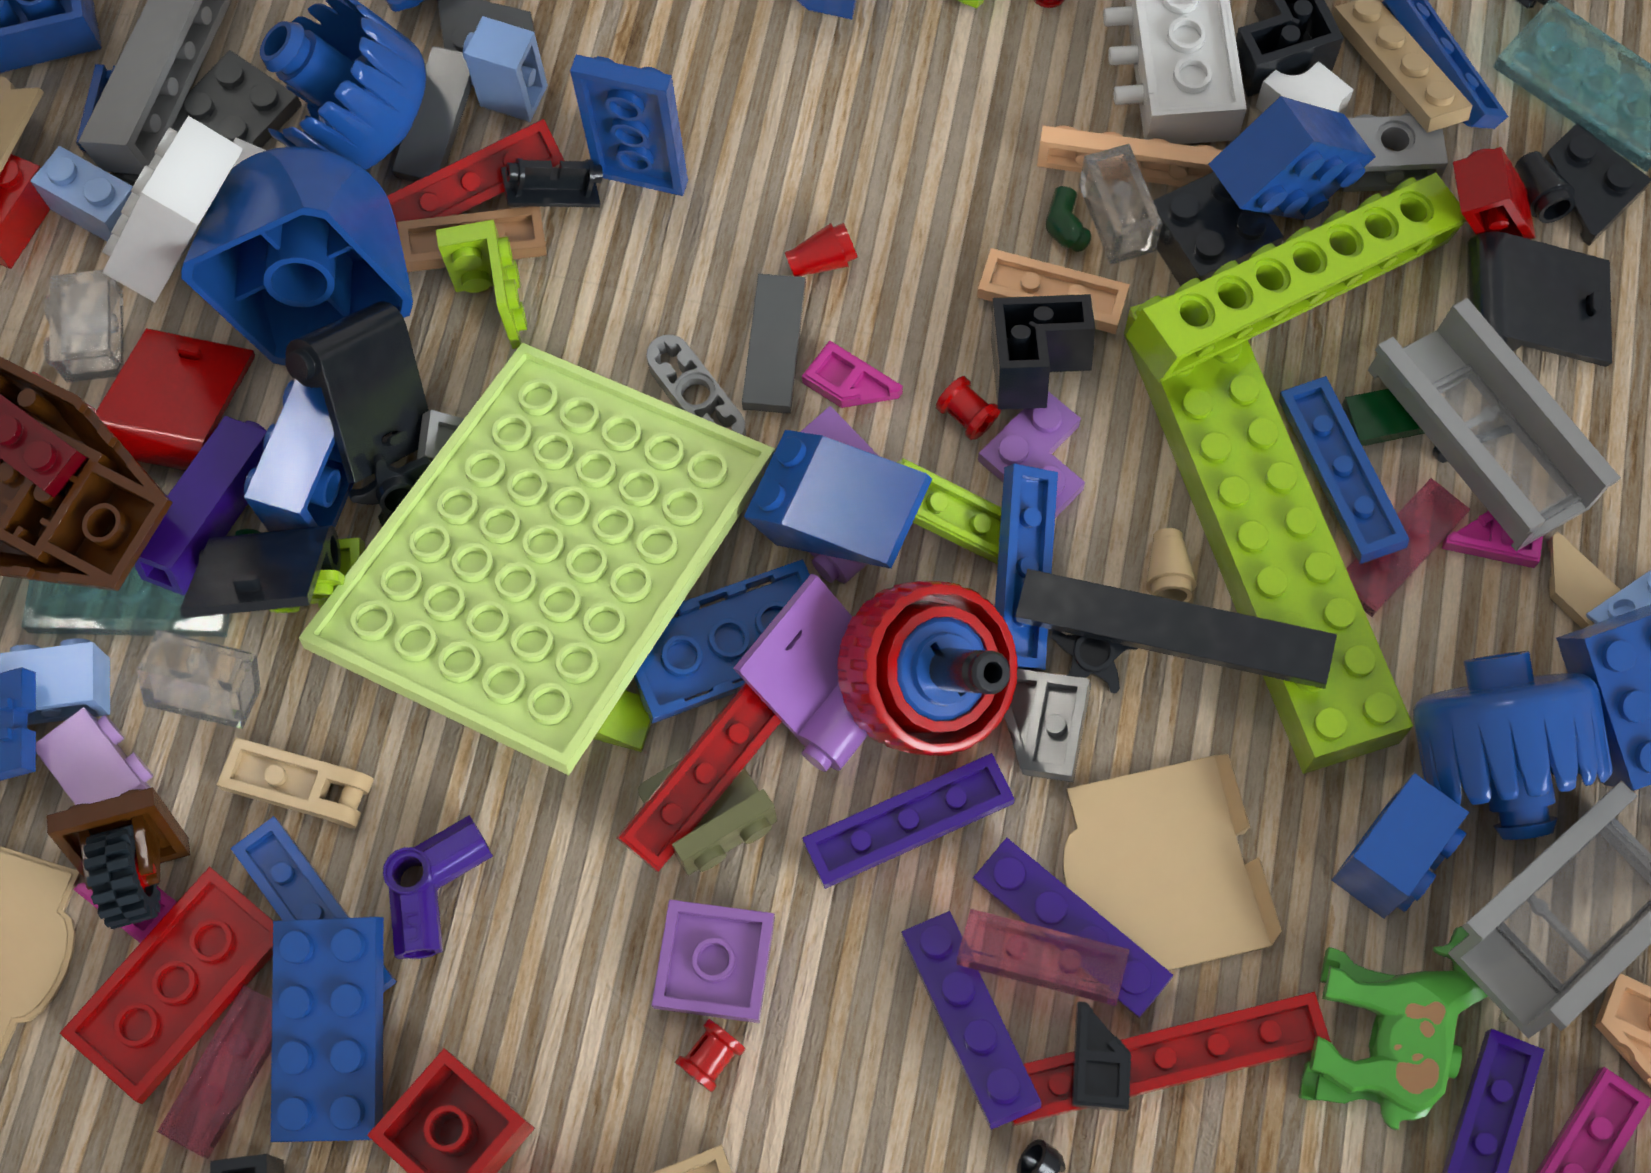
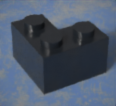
(1286, 39)
(1038, 338)

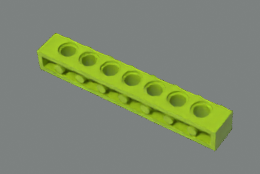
(1294, 276)

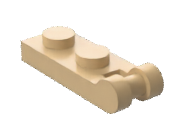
(293, 782)

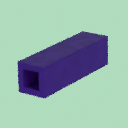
(203, 505)

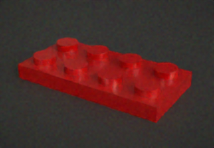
(173, 986)

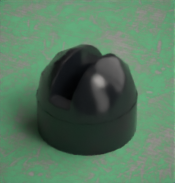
(1041, 1158)

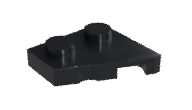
(1601, 179)

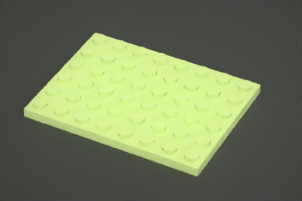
(540, 556)

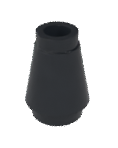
(1547, 189)

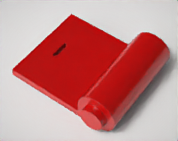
(172, 396)

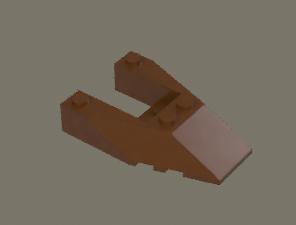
(100, 515)

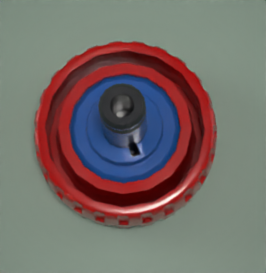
(927, 667)

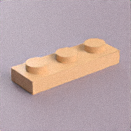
(1025, 277)

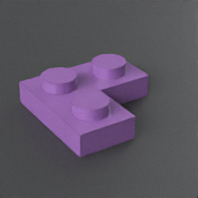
(1031, 441)

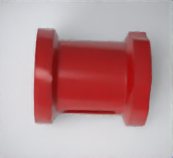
(967, 408)
(710, 1055)

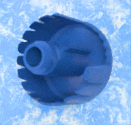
(354, 74)
(1508, 738)

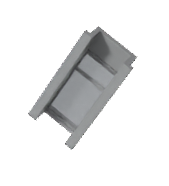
(1495, 424)
(1564, 922)

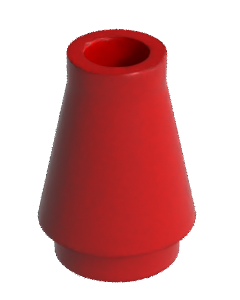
(822, 252)

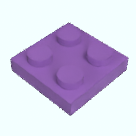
(713, 961)

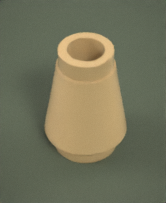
(1170, 567)

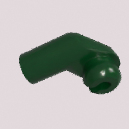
(1064, 224)

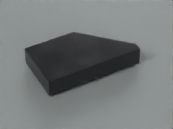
(1099, 1065)

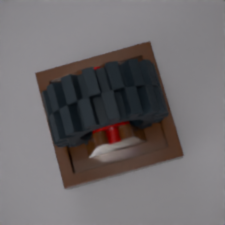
(120, 851)

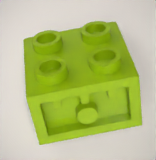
(482, 259)

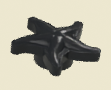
(390, 485)
(1092, 657)

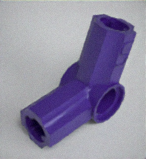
(416, 908)

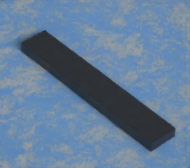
(1176, 628)

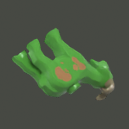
(1409, 1038)

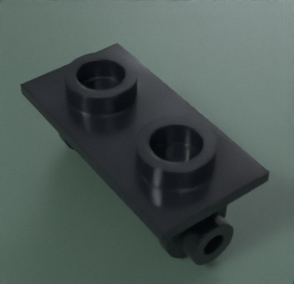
(540, 185)

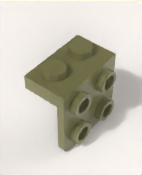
(735, 818)

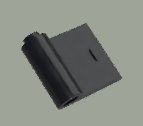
(1542, 295)
(367, 385)
(260, 571)

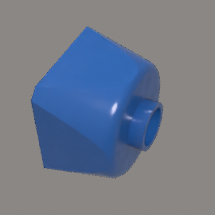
(296, 247)

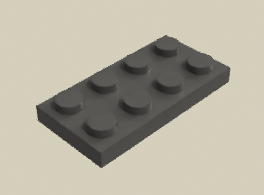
(235, 103)

